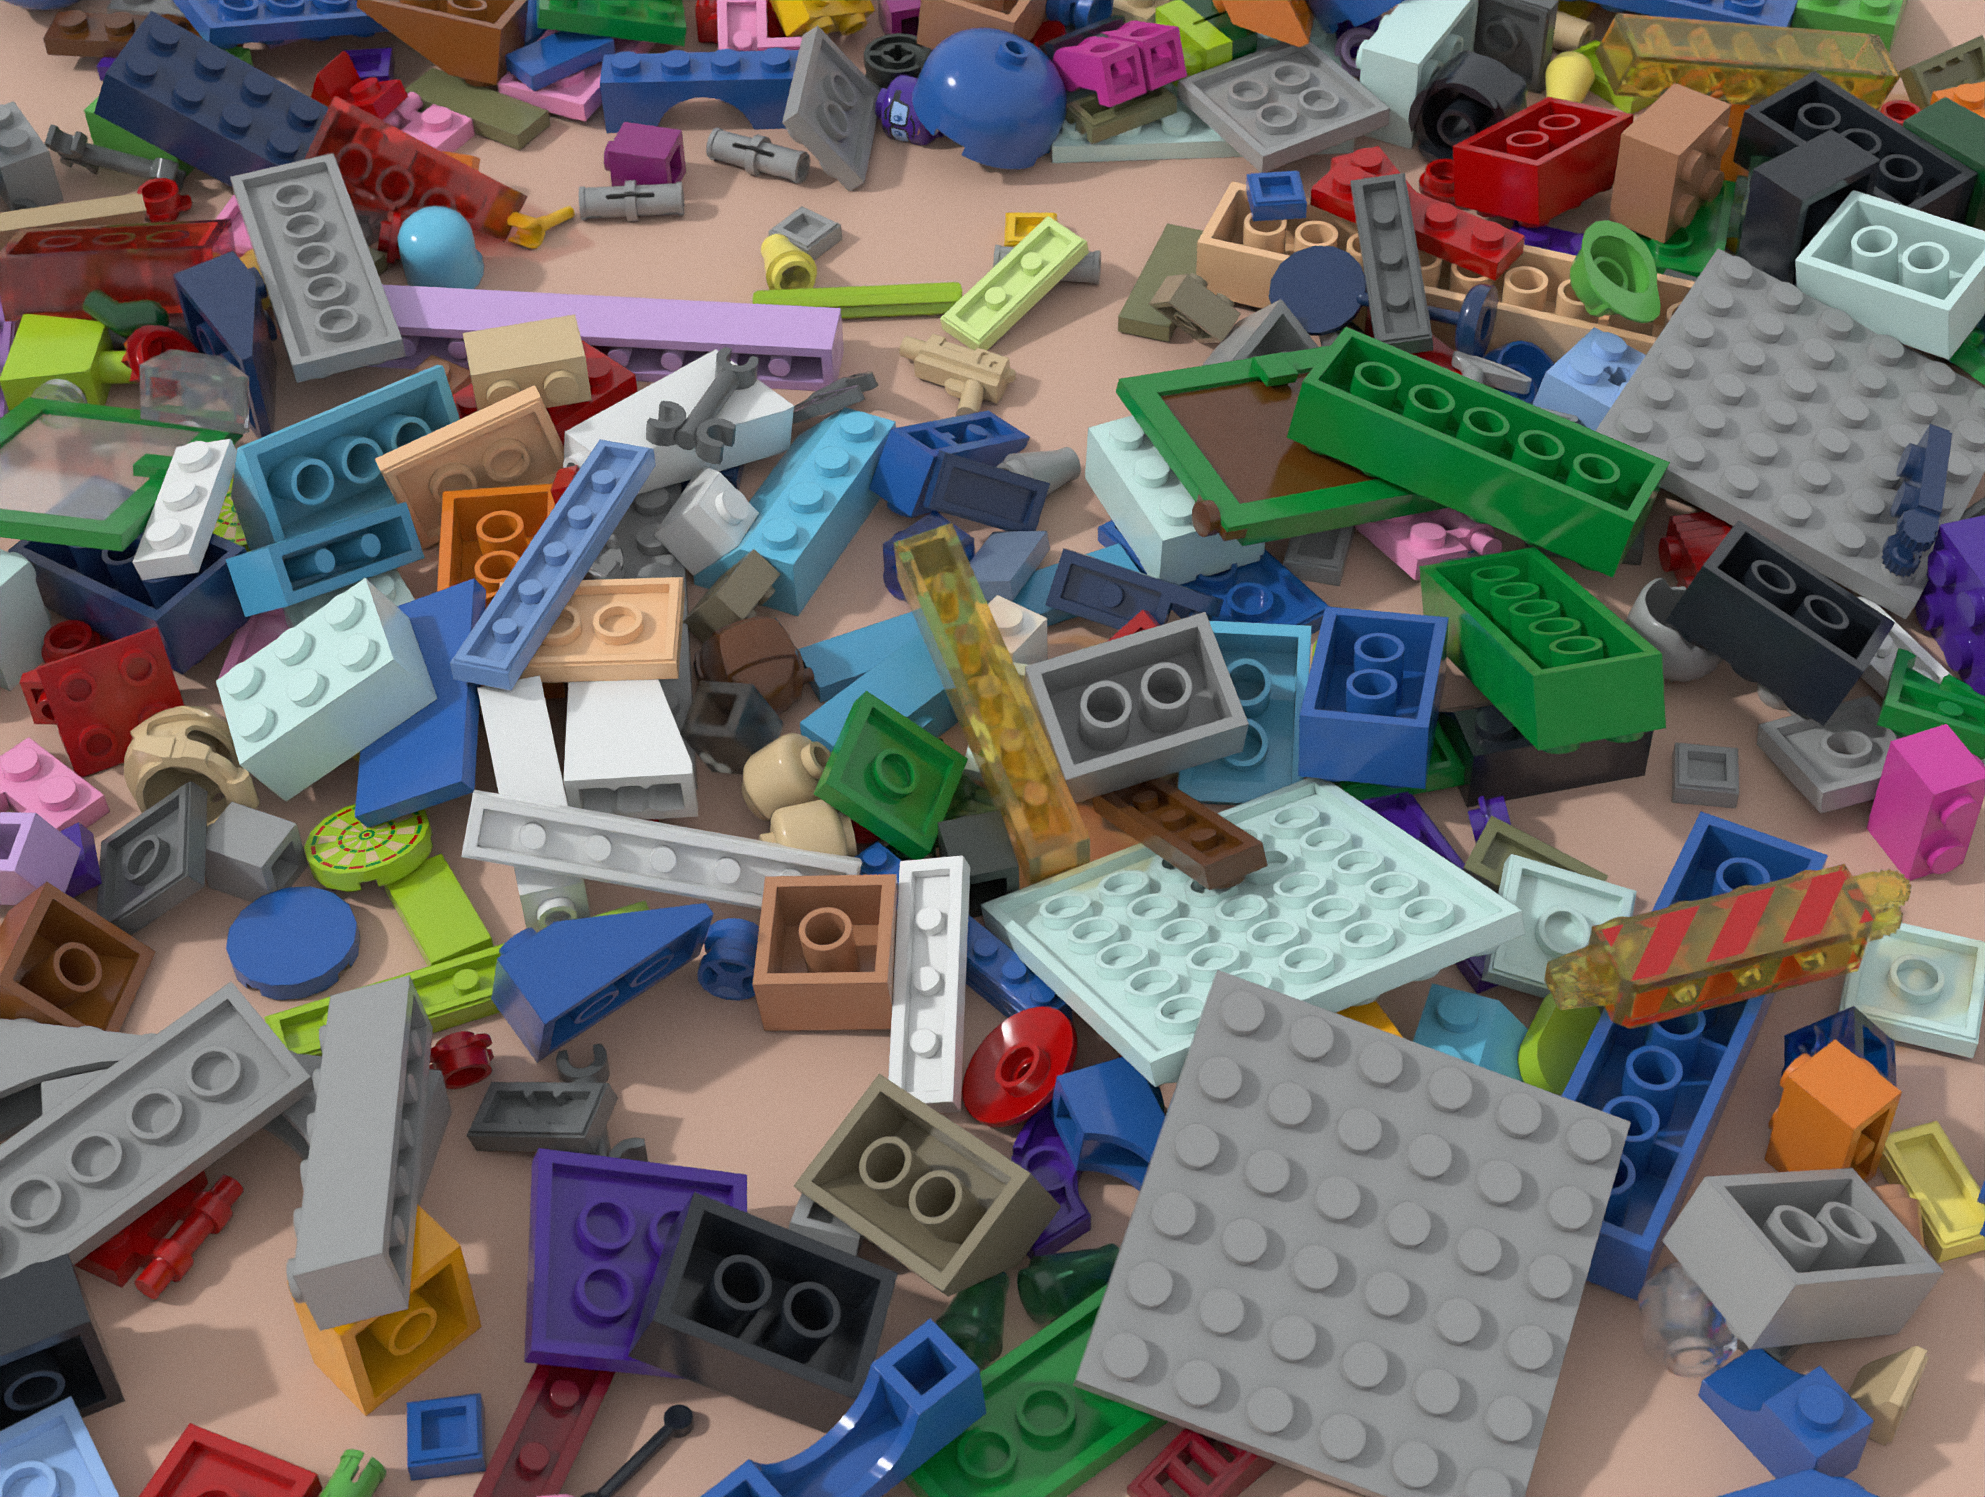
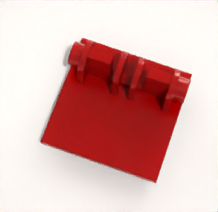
(106, 695)

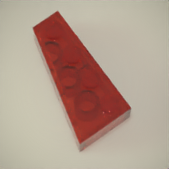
(402, 174)

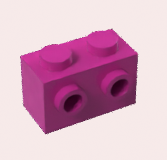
(1927, 802)

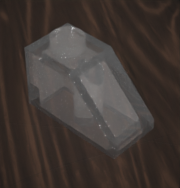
(194, 391)

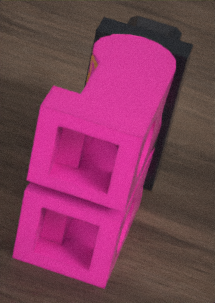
(1118, 58)

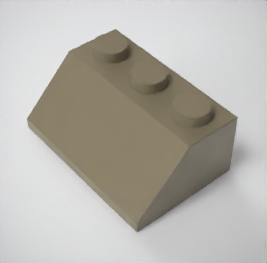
(927, 1190)

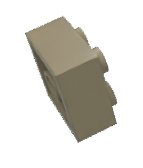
(1195, 308)
(733, 596)

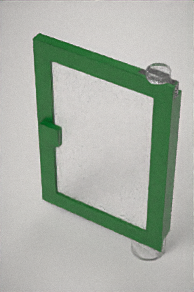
(84, 468)

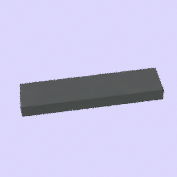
(1391, 263)

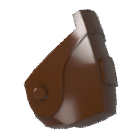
(756, 654)

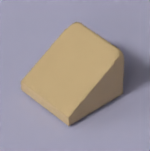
(1887, 1389)

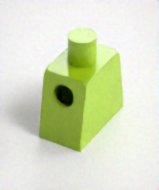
(63, 350)

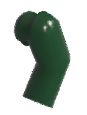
(126, 316)

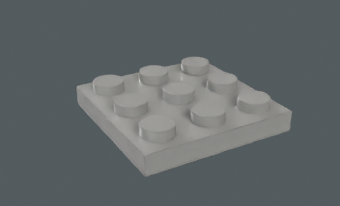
(1283, 104)

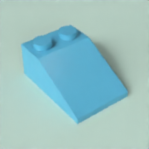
(1270, 678)

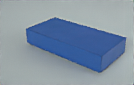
(557, 57)

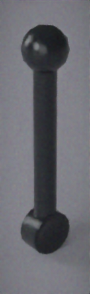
(677, 1423)

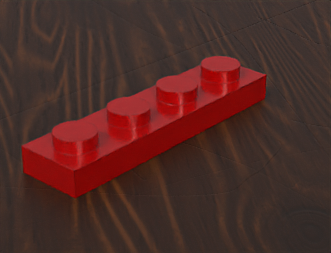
(1438, 226)

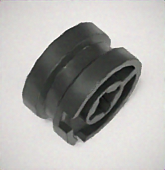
(893, 56)

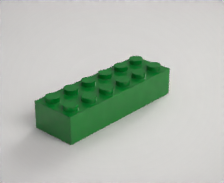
(1477, 451)
(1546, 650)

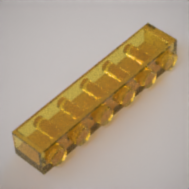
(1739, 60)
(991, 704)

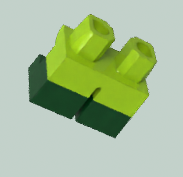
(1205, 34)

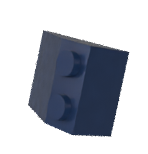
(229, 321)

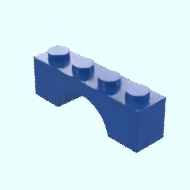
(647, 85)
(1108, 1119)
(906, 1413)

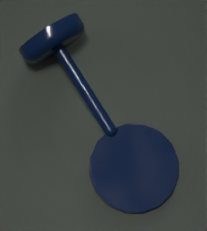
(1329, 288)

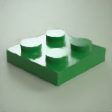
(891, 776)

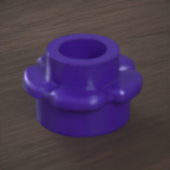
(1480, 816)

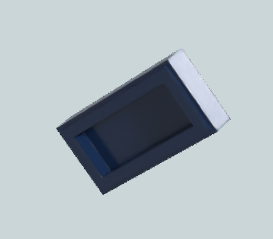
(985, 493)

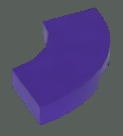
(1046, 1158)

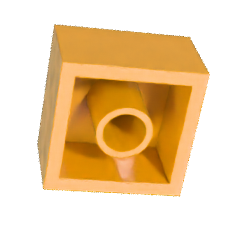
(387, 1352)

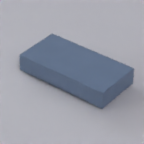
(1008, 562)

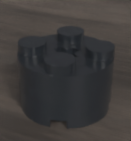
(1464, 100)

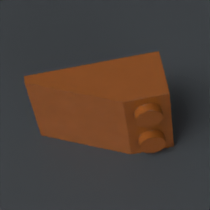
(457, 35)

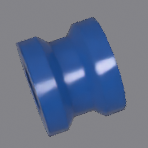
(730, 959)

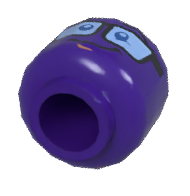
(898, 114)

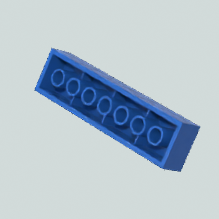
(1677, 1071)

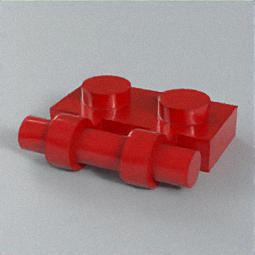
(162, 1258)

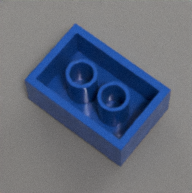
(1373, 697)

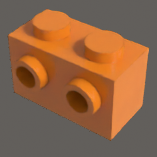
(1832, 1114)

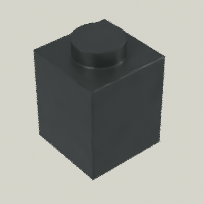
(988, 852)

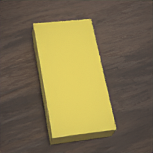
(1940, 1181)

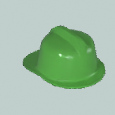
(1615, 274)

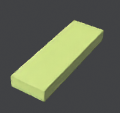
(1014, 285)

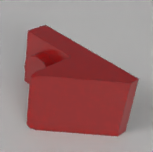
(342, 80)

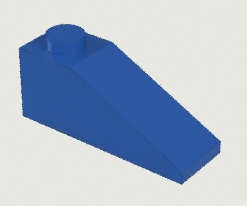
(912, 452)

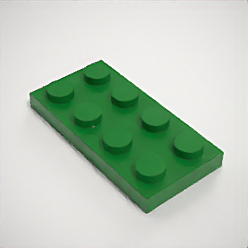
(1038, 1427)

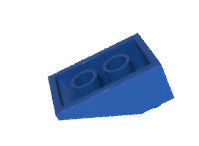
(589, 967)

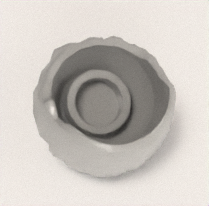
(1648, 616)

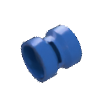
(1078, 12)

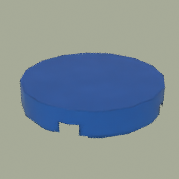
(293, 942)

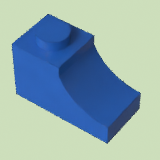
(1788, 1416)

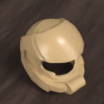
(182, 748)

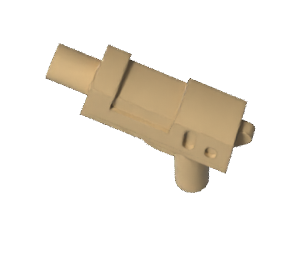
(962, 371)

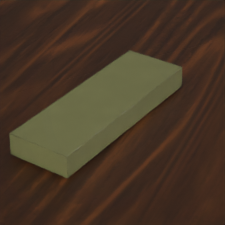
(492, 112)
(1172, 256)

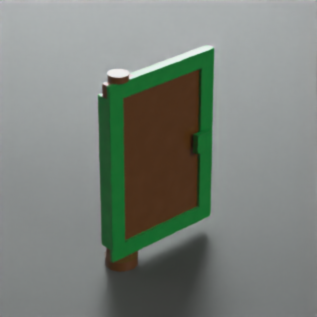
(1229, 448)

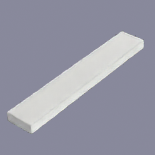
(635, 850)

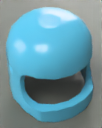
(439, 250)

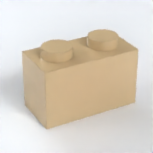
(526, 355)

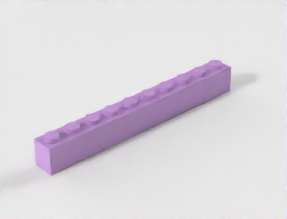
(646, 335)

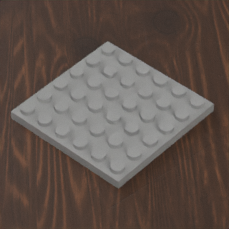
(1797, 423)
(1354, 1253)

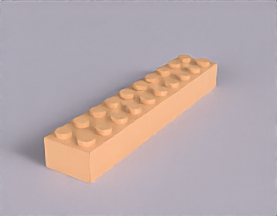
(1533, 293)

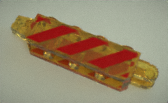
(1730, 945)

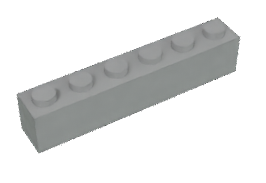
(363, 1156)

